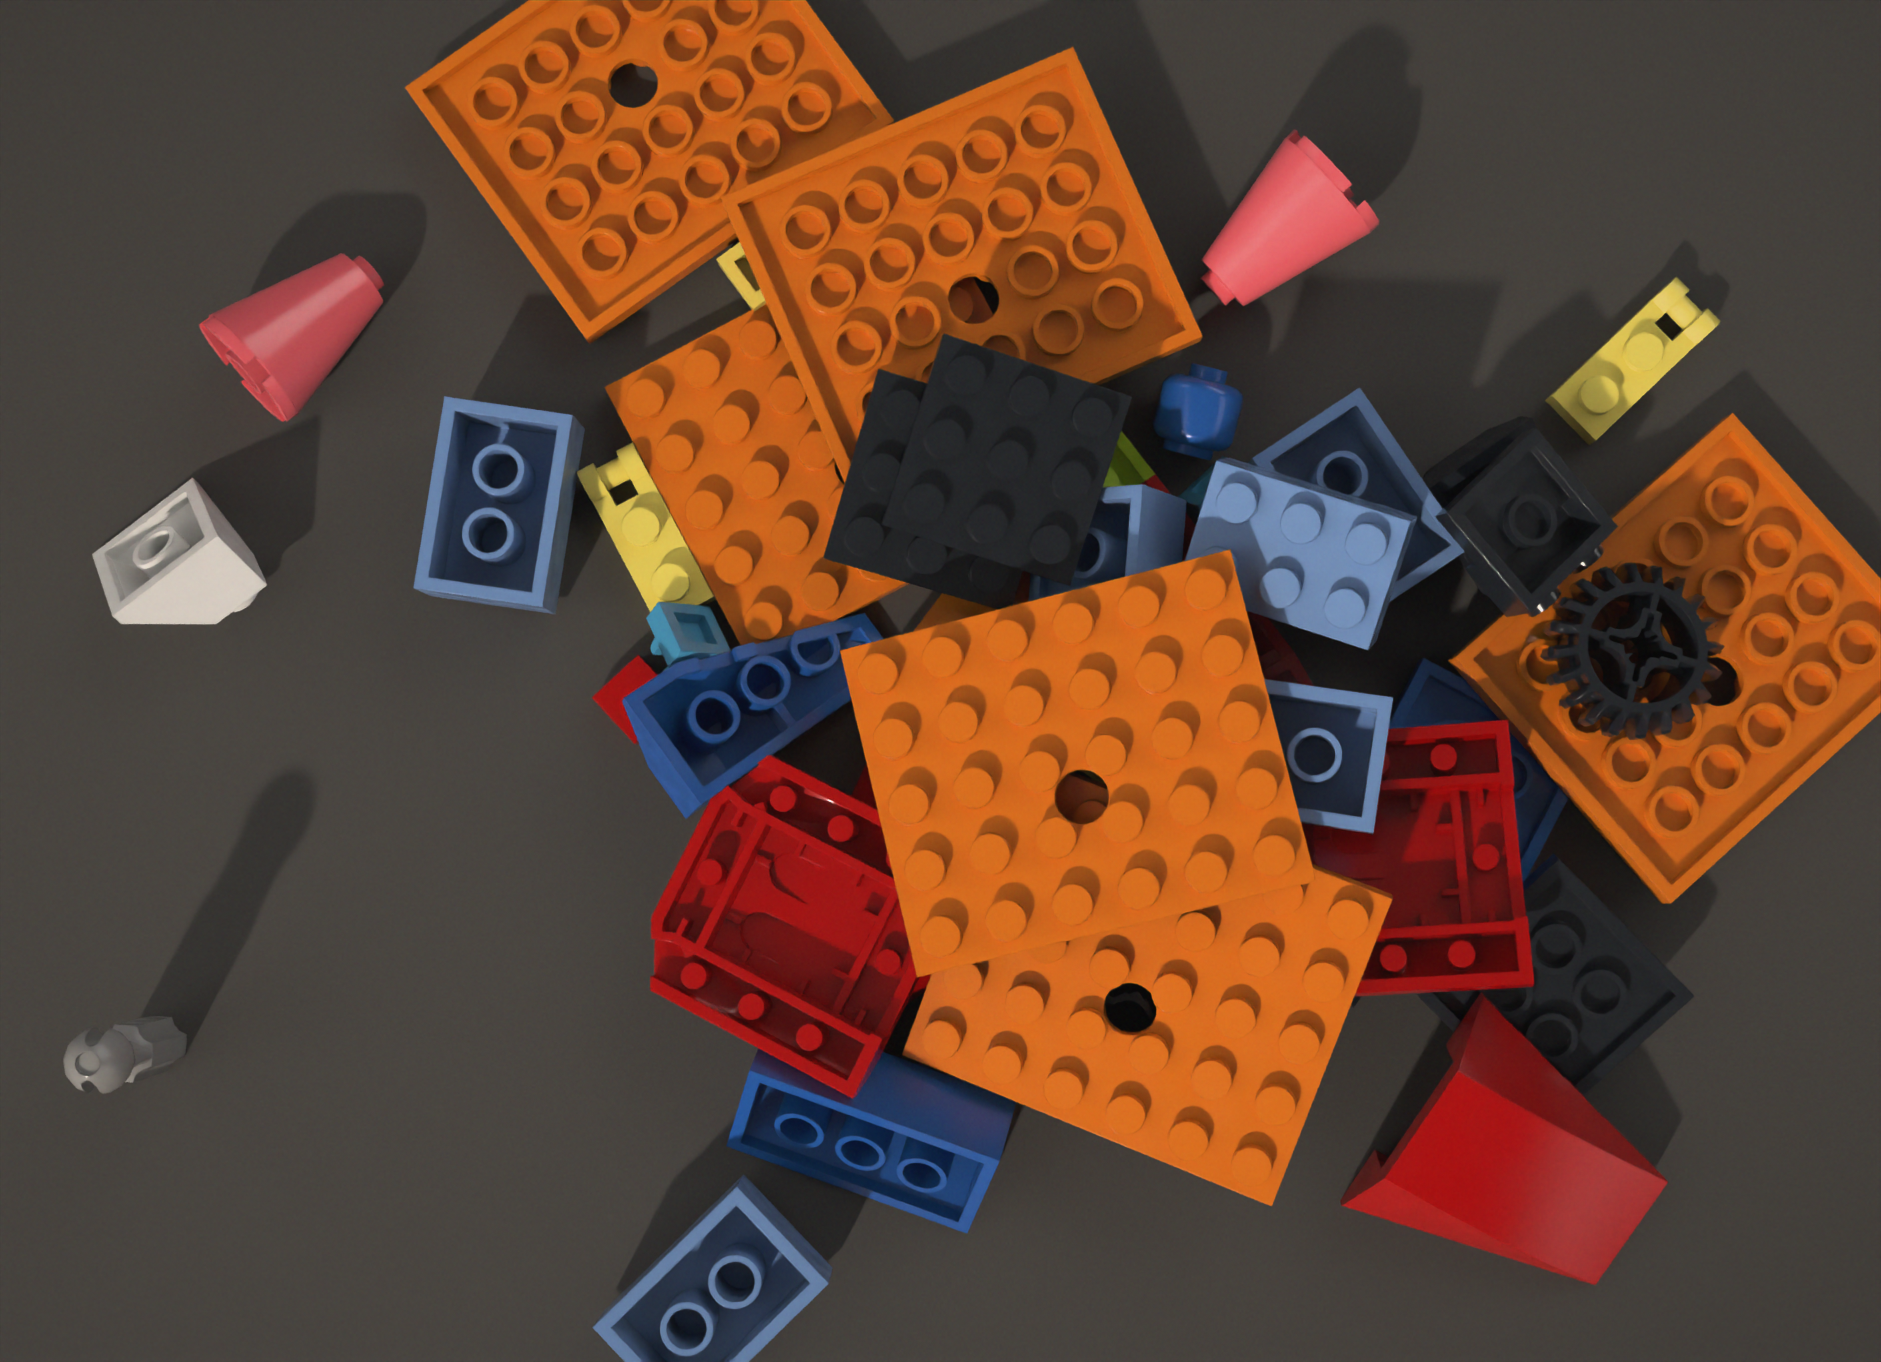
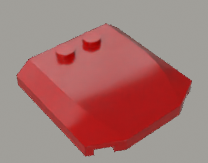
(1448, 859)
(788, 925)

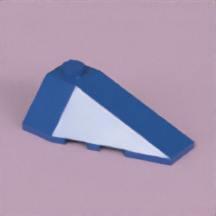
(724, 713)

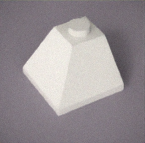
(178, 564)

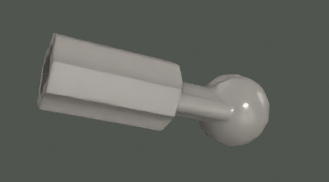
(123, 1053)

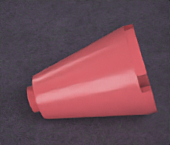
(1285, 224)
(295, 330)

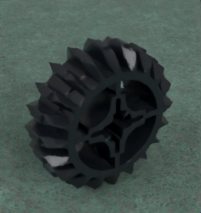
(1649, 605)

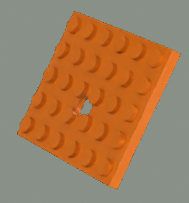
(983, 186)
(629, 197)
(752, 473)
(1794, 625)
(1119, 679)
(1238, 1033)

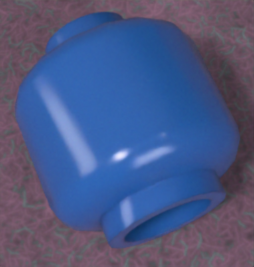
(1198, 412)

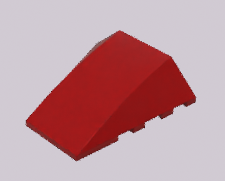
(1512, 1160)

